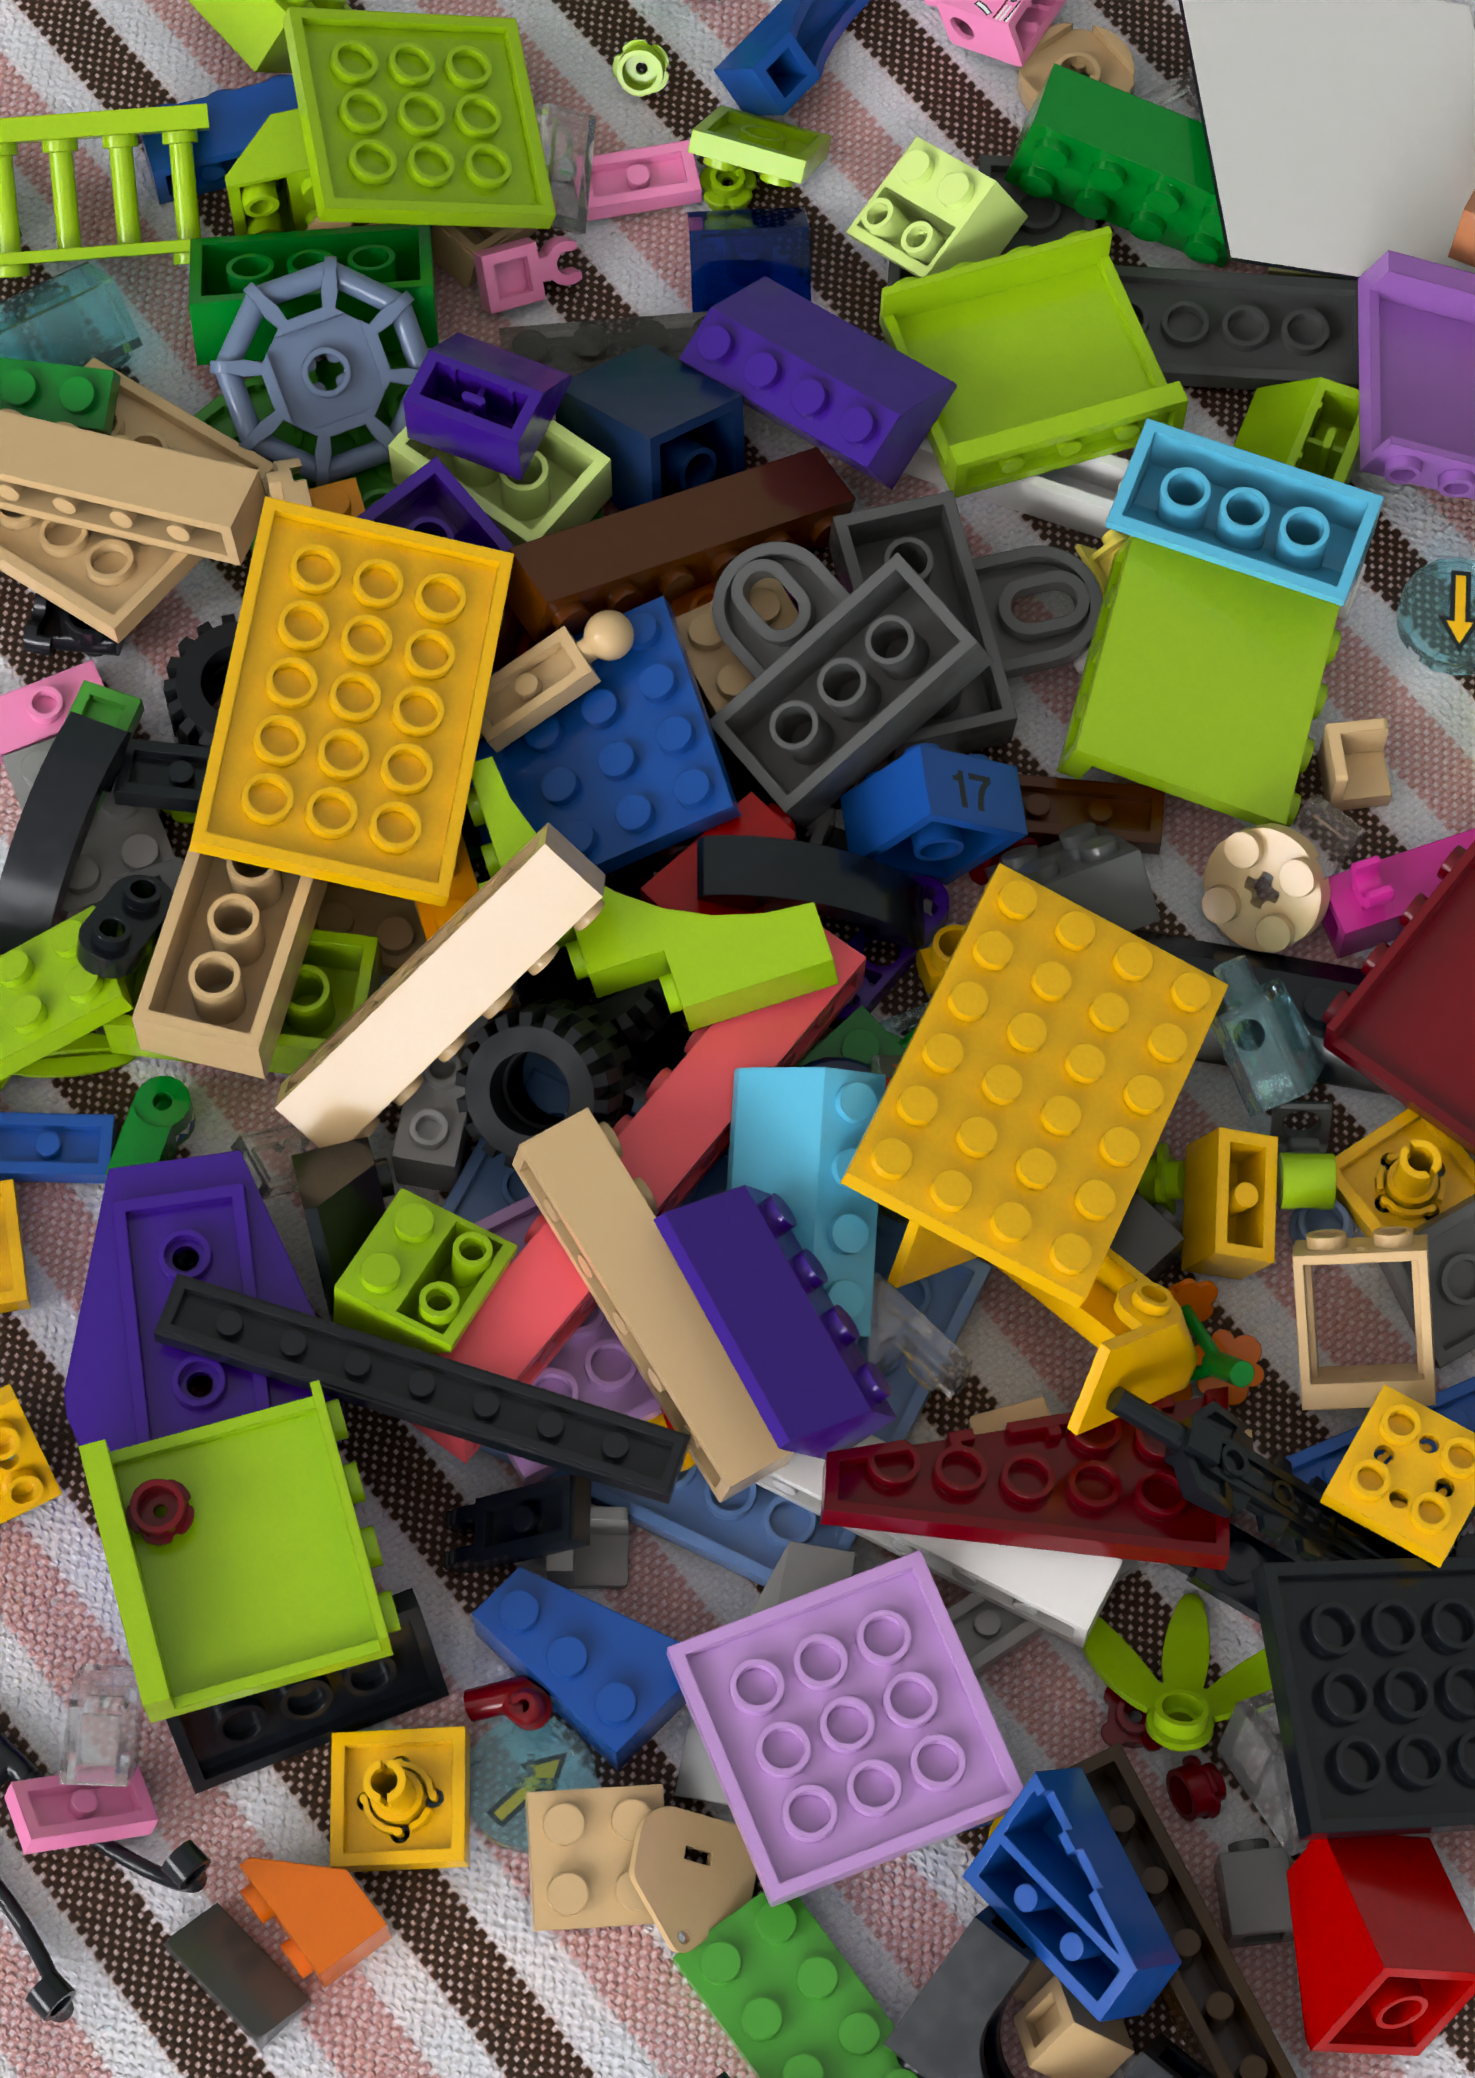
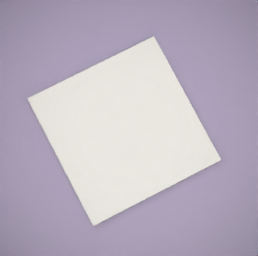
(1336, 127)

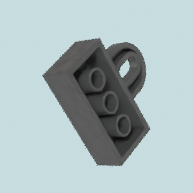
(980, 596)
(839, 680)

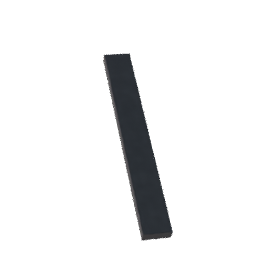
(423, 1388)

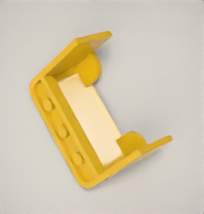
(1126, 1316)

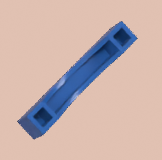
(785, 54)

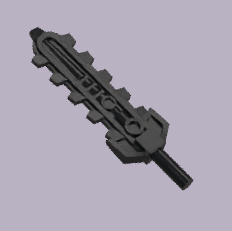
(1226, 1475)

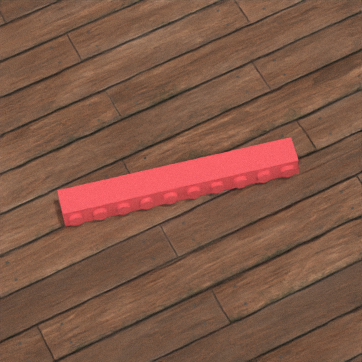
(667, 1146)

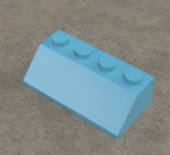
(1245, 512)
(795, 1139)

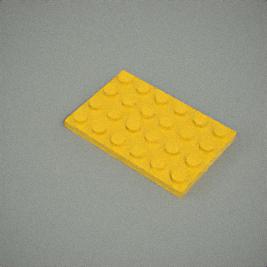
(353, 702)
(1036, 1086)

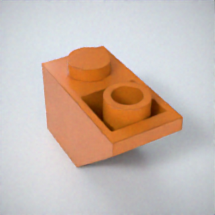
(319, 1910)

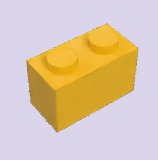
(1230, 1203)

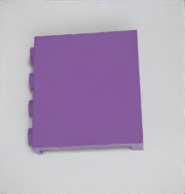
(1417, 374)

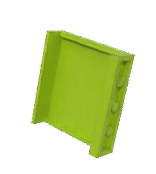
(1039, 358)
(1202, 683)
(266, 1576)

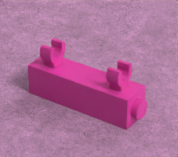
(1377, 891)

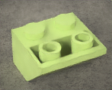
(936, 213)

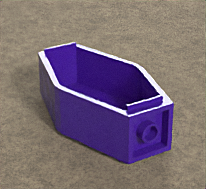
(117, 1376)

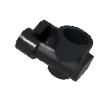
(56, 629)

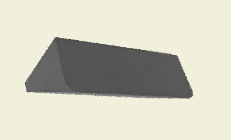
(237, 1974)

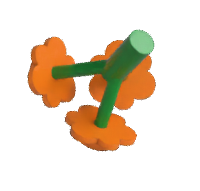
(1222, 1357)

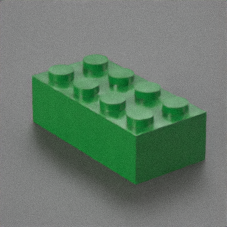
(1120, 164)
(225, 265)

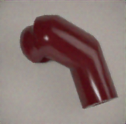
(515, 1698)

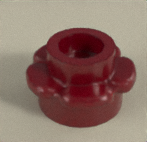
(152, 1495)
(1196, 1789)

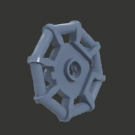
(293, 357)

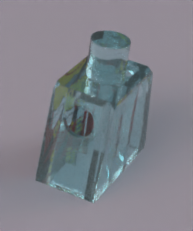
(1265, 1062)

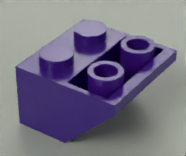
(483, 403)

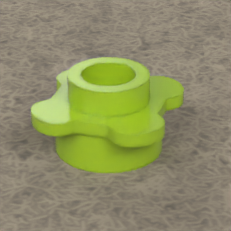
(1163, 1179)

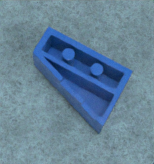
(596, 1664)
(1075, 1896)

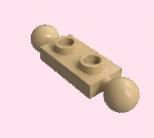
(551, 677)

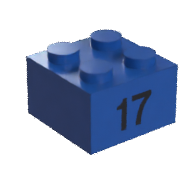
(935, 812)

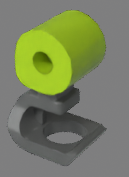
(1304, 1167)

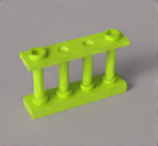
(119, 134)

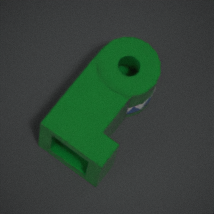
(155, 1123)

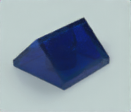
(743, 246)

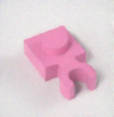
(515, 272)

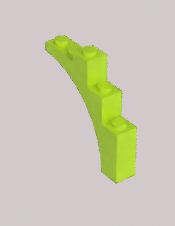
(704, 961)

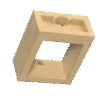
(1360, 1384)

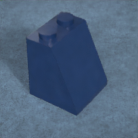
(656, 424)

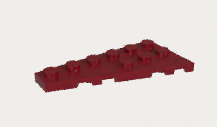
(1033, 1490)

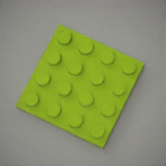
(418, 119)

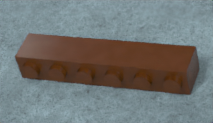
(672, 542)

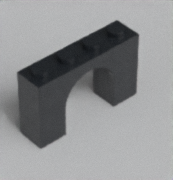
(959, 2012)

